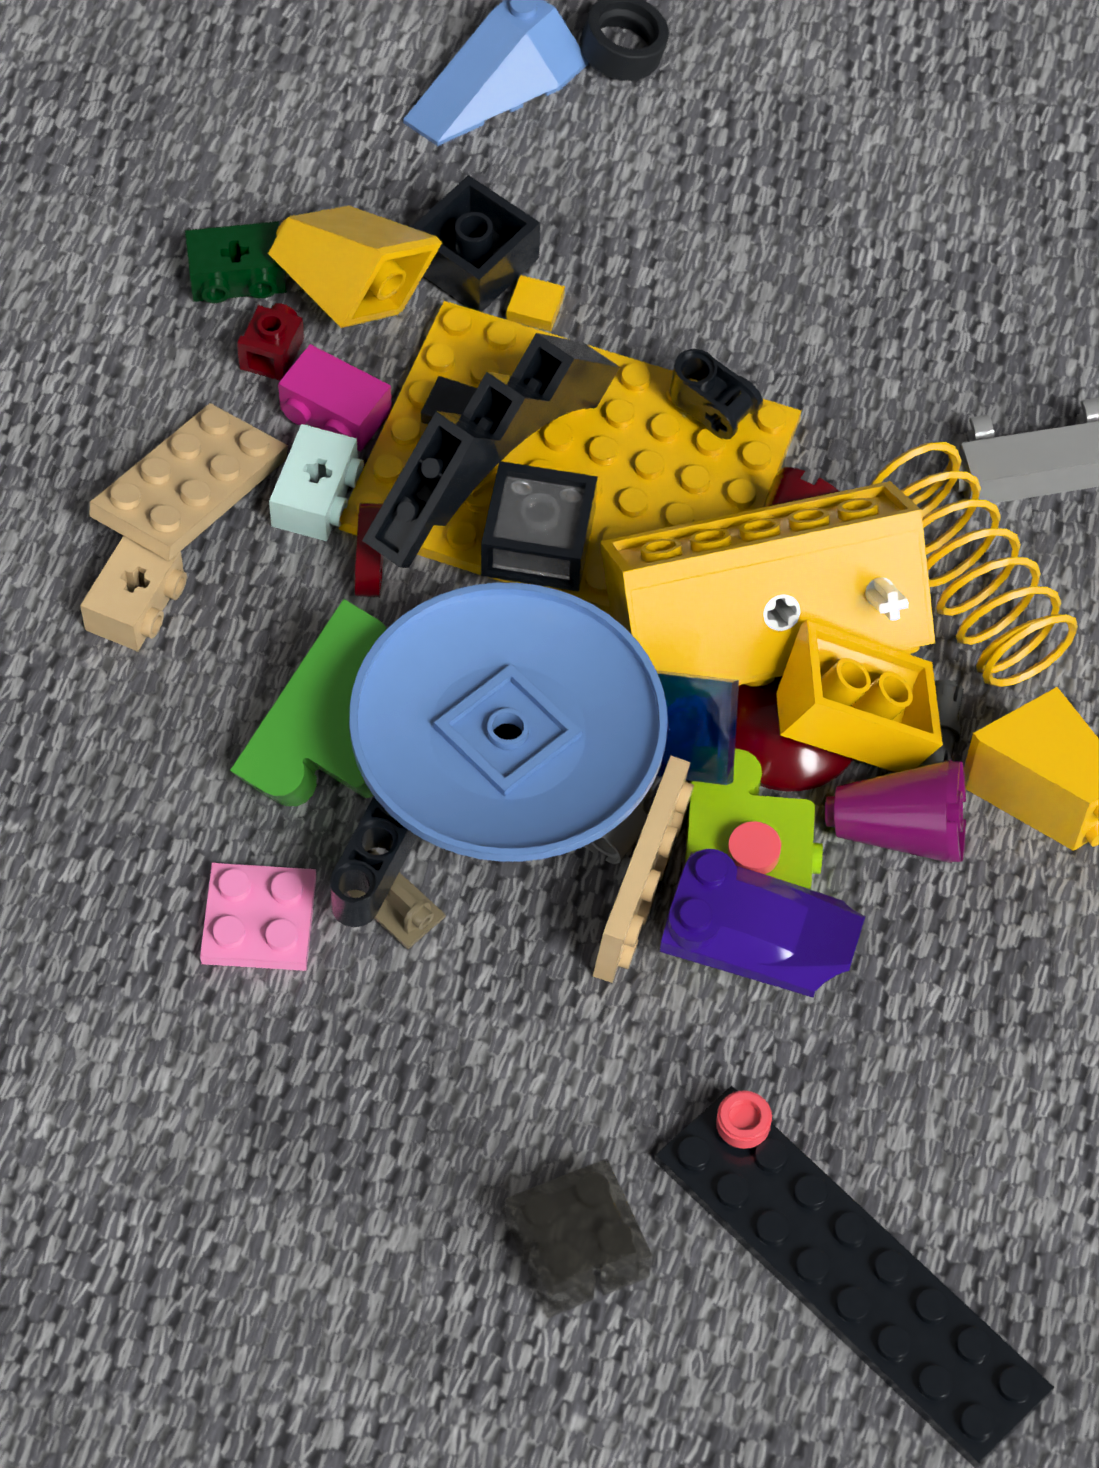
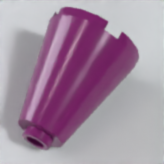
(905, 811)

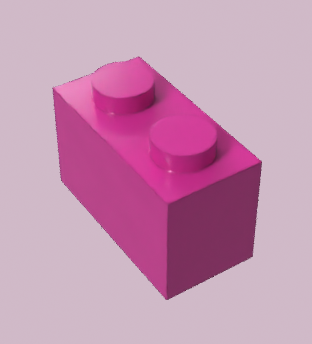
(334, 396)

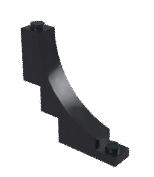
(464, 448)

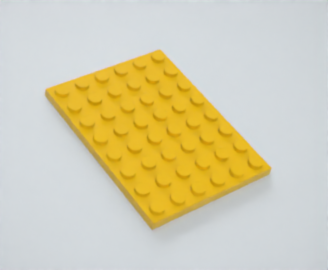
(648, 454)

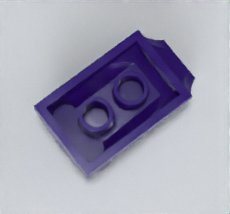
(759, 925)

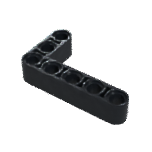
(373, 872)

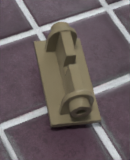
(405, 911)

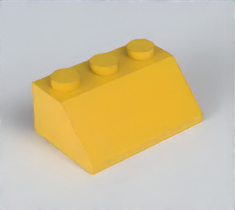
(859, 699)

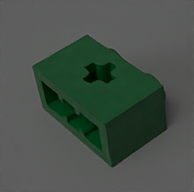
(234, 262)

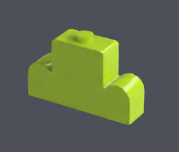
(721, 808)

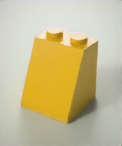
(354, 261)
(1040, 769)

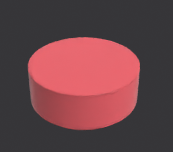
(755, 847)
(744, 1119)

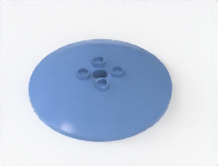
(522, 659)

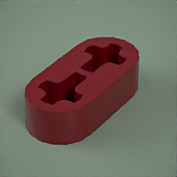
(368, 561)

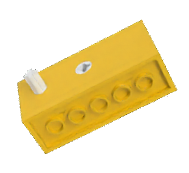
(739, 585)

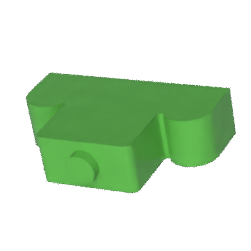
(312, 716)

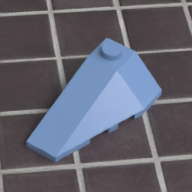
(507, 61)

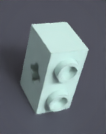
(315, 482)

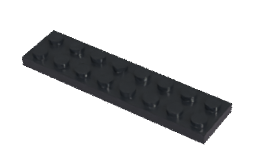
(860, 1283)

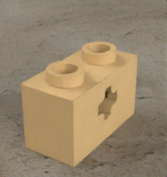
(131, 594)

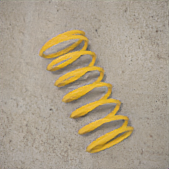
(1000, 645)

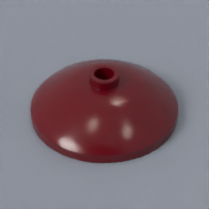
(783, 761)

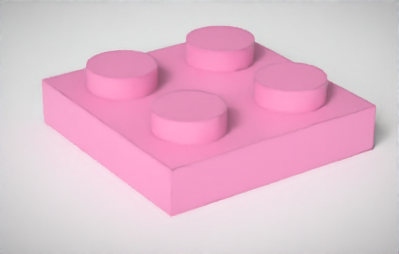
(258, 916)

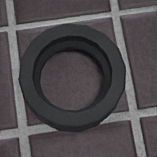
(617, 60)

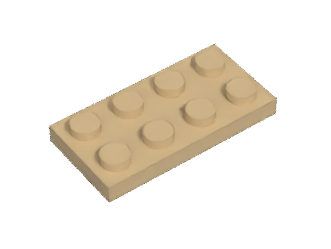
(188, 481)
(645, 871)

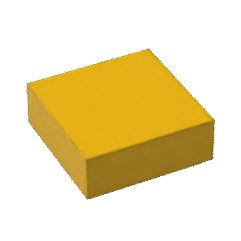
(535, 303)

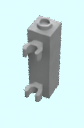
(1032, 461)

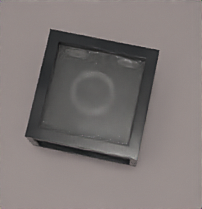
(538, 526)

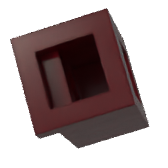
(271, 334)

